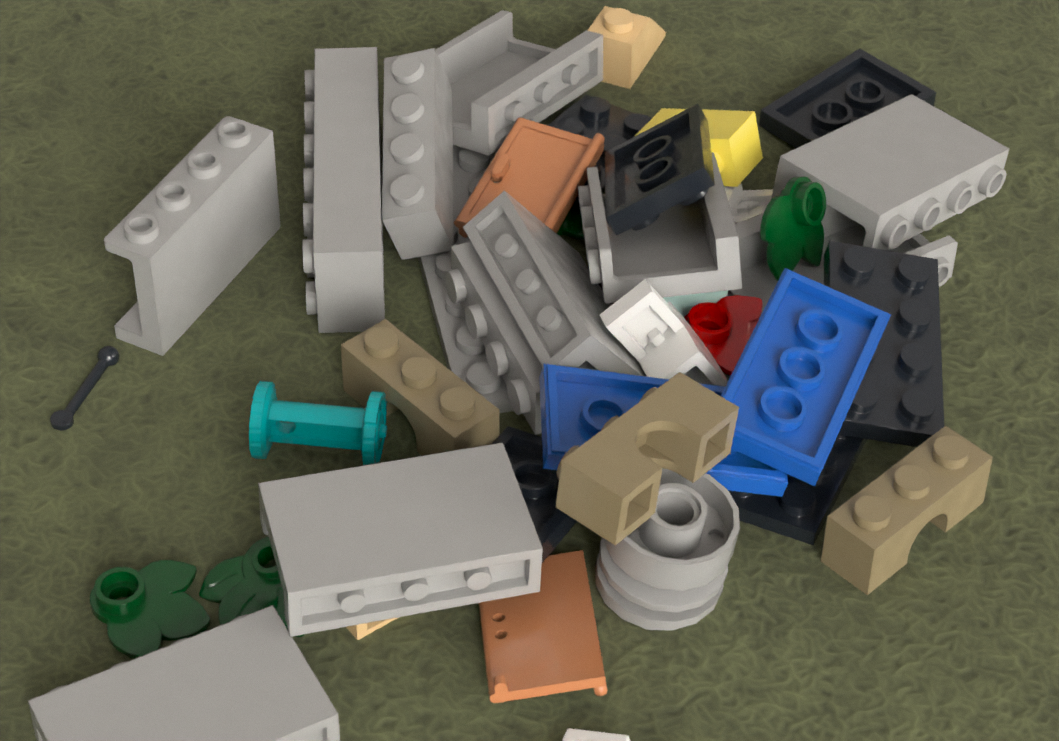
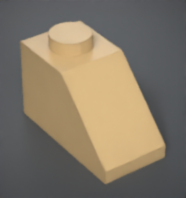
(627, 44)

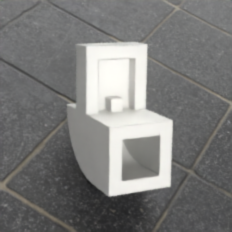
(660, 337)

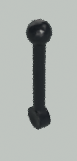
(64, 418)

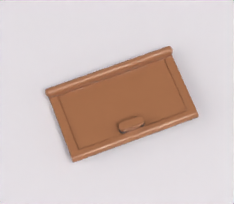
(538, 169)
(544, 637)

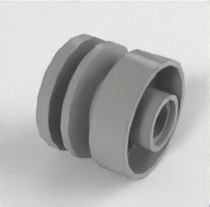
(676, 560)

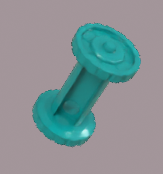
(317, 424)

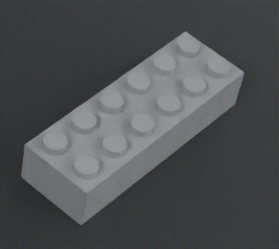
(343, 191)

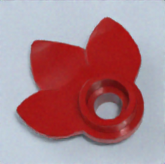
(726, 327)

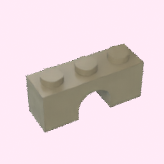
(434, 399)
(617, 473)
(876, 527)

